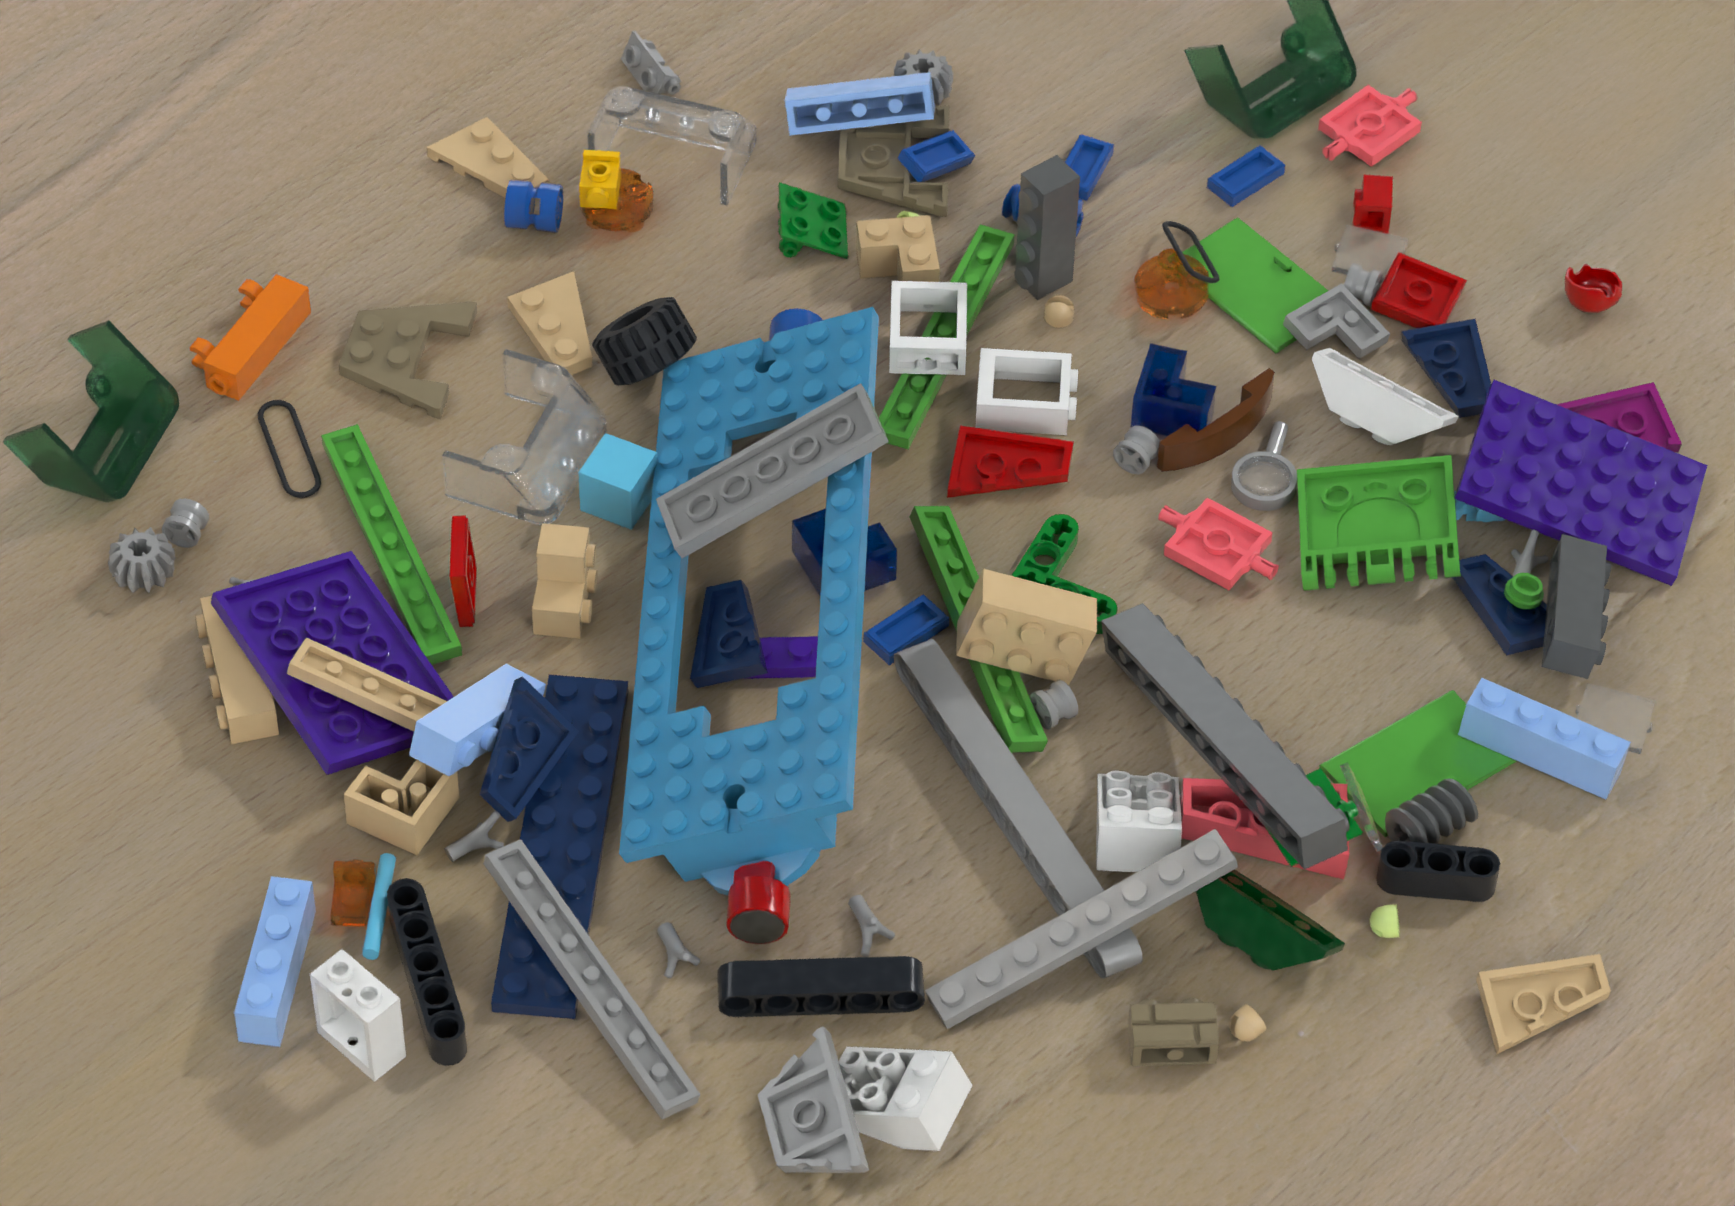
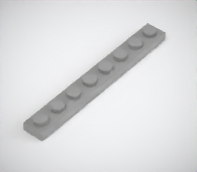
(1081, 928)
(591, 979)

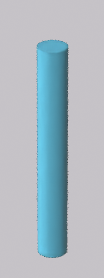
(378, 906)

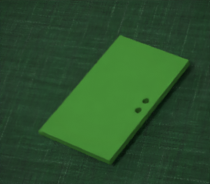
(1255, 282)
(1415, 756)

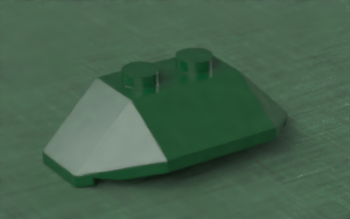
(1263, 924)

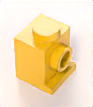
(600, 179)

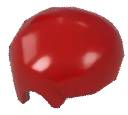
(1592, 289)

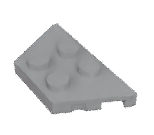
(812, 1114)

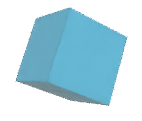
(617, 481)

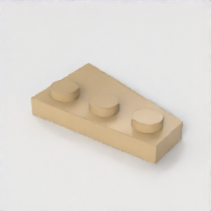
(555, 322)
(1539, 996)

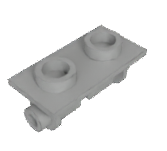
(648, 66)

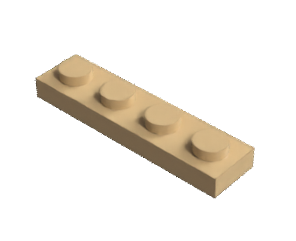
(361, 684)

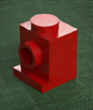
(1373, 203)

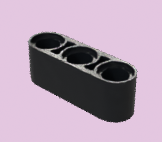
(1438, 871)

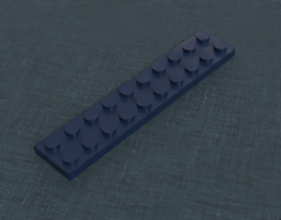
(566, 837)

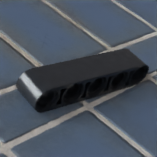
(432, 986)
(820, 986)

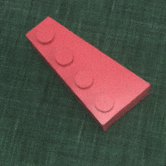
(1213, 805)

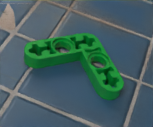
(1047, 574)

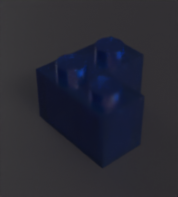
(1166, 399)
(809, 544)

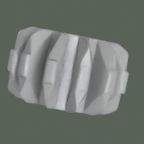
(922, 63)
(141, 560)

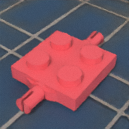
(1370, 125)
(1217, 543)

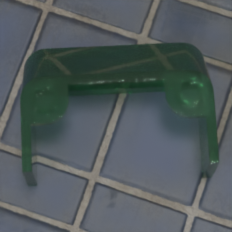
(1314, 72)
(131, 419)

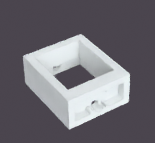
(946, 354)
(1025, 415)
(358, 1008)

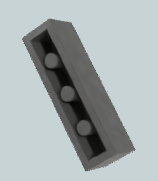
(1047, 227)
(1576, 607)

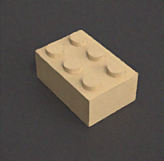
(1026, 626)

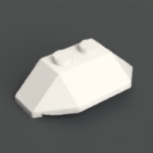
(1374, 401)

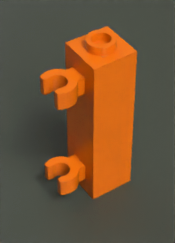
(255, 338)

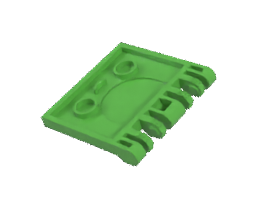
(1377, 516)

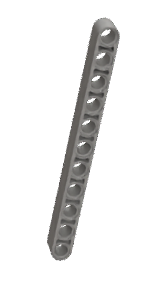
(1008, 794)

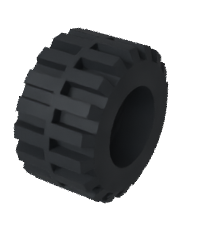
(644, 341)

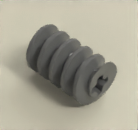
(1432, 814)

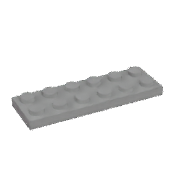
(771, 470)

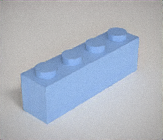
(860, 103)
(466, 723)
(1543, 738)
(275, 961)

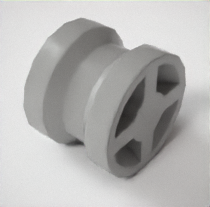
(1363, 283)
(1136, 450)
(185, 523)
(1054, 704)

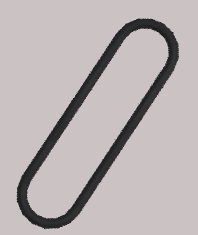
(1165, 225)
(274, 454)

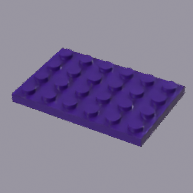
(1581, 481)
(344, 611)

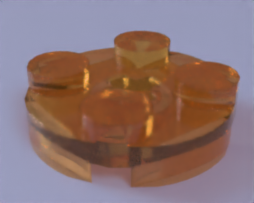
(630, 212)
(1168, 268)

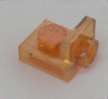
(352, 892)

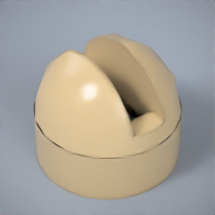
(1059, 311)
(1246, 1024)

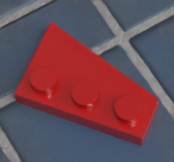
(1006, 461)

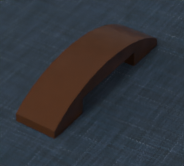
(1190, 448)

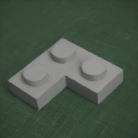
(1337, 314)

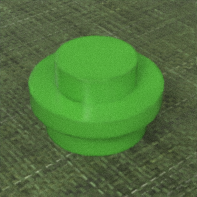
(1524, 591)

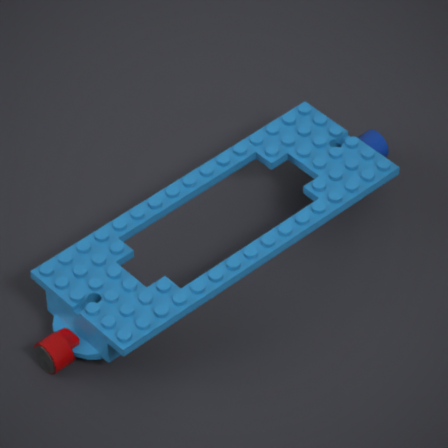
(764, 797)

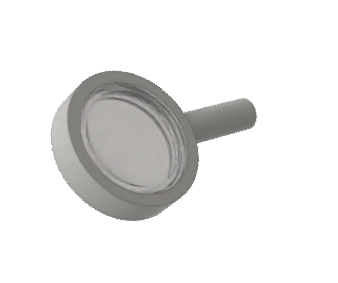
(1265, 477)

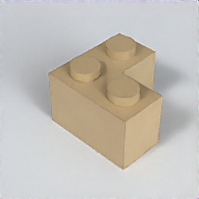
(897, 248)
(564, 581)
(402, 810)

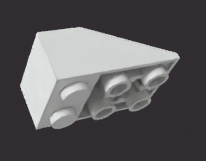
(1136, 820)
(904, 1094)

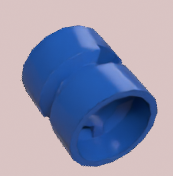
(521, 206)

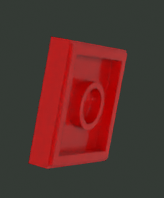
(1418, 293)
(463, 571)

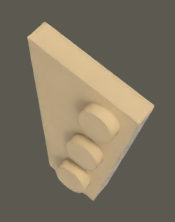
(487, 155)

